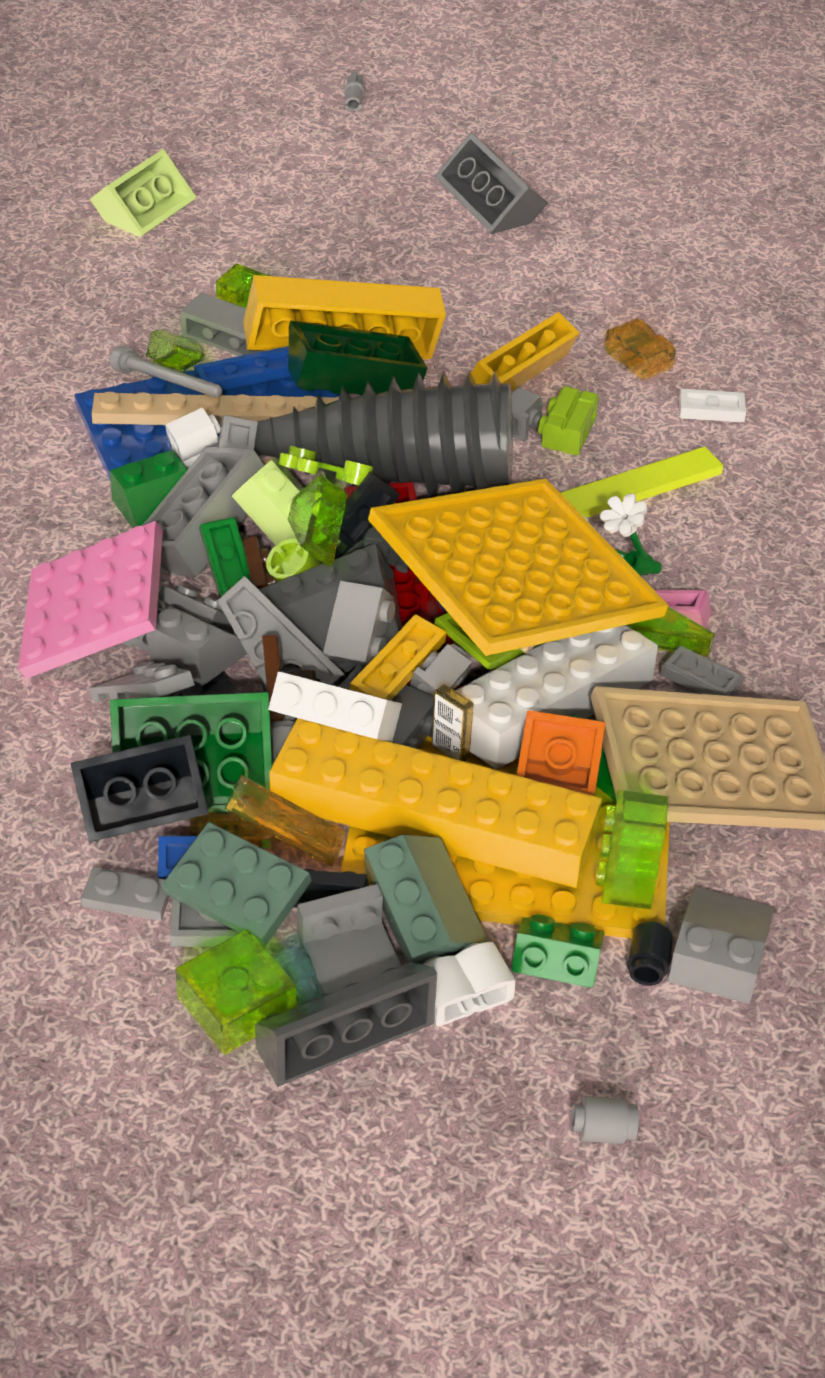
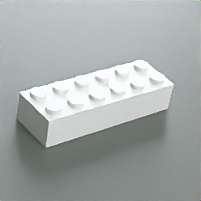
(554, 681)

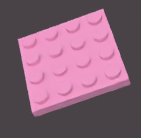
(92, 599)

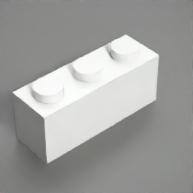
(335, 706)

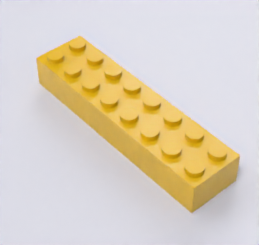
(421, 793)

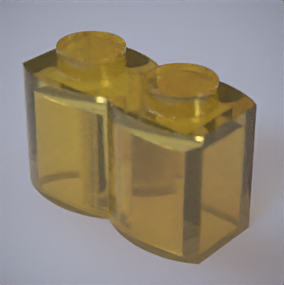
(640, 348)

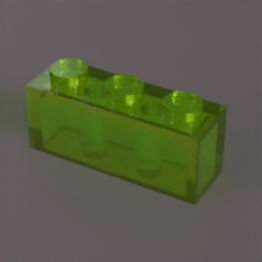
(632, 849)

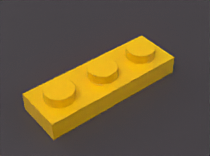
(399, 659)

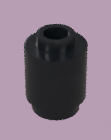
(649, 953)

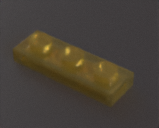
(285, 820)

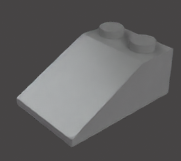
(721, 944)

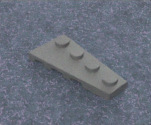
(256, 616)

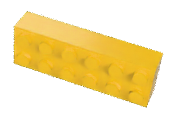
(353, 305)

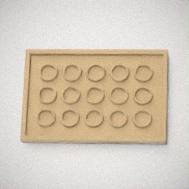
(716, 756)

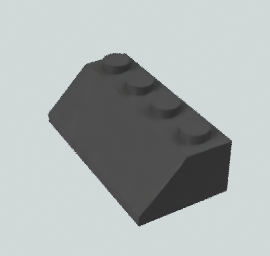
(489, 187)
(347, 1022)

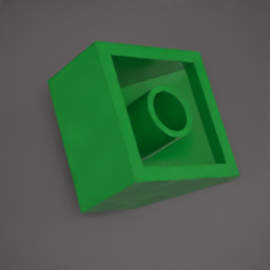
(144, 484)

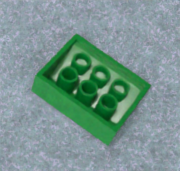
(226, 733)

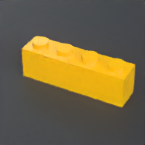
(528, 353)

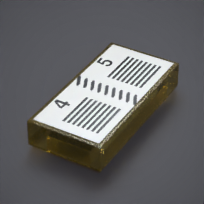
(452, 723)

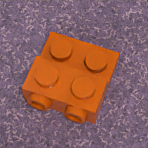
(561, 751)

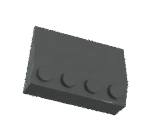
(311, 595)

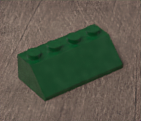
(347, 357)

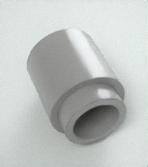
(605, 1120)

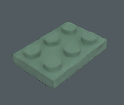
(236, 883)

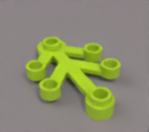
(305, 461)

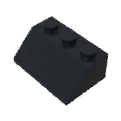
(139, 788)

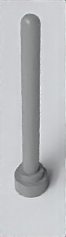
(126, 360)

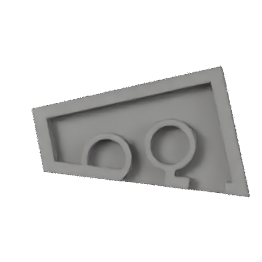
(147, 681)

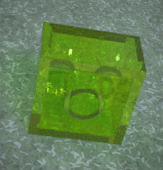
(234, 989)

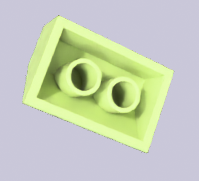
(144, 195)
(269, 498)

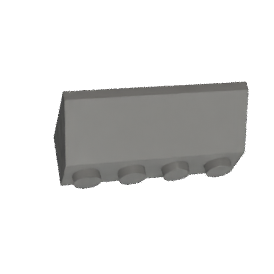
(201, 498)

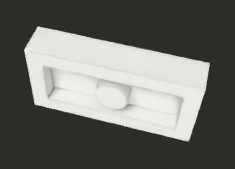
(712, 405)

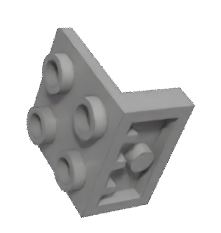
(346, 938)

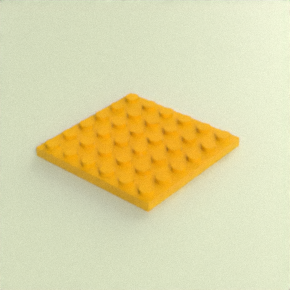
(516, 565)

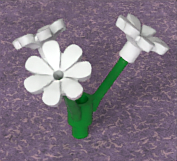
(626, 518)

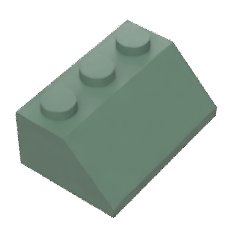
(422, 897)

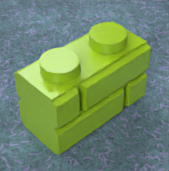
(568, 420)

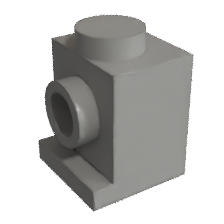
(526, 412)
(441, 668)

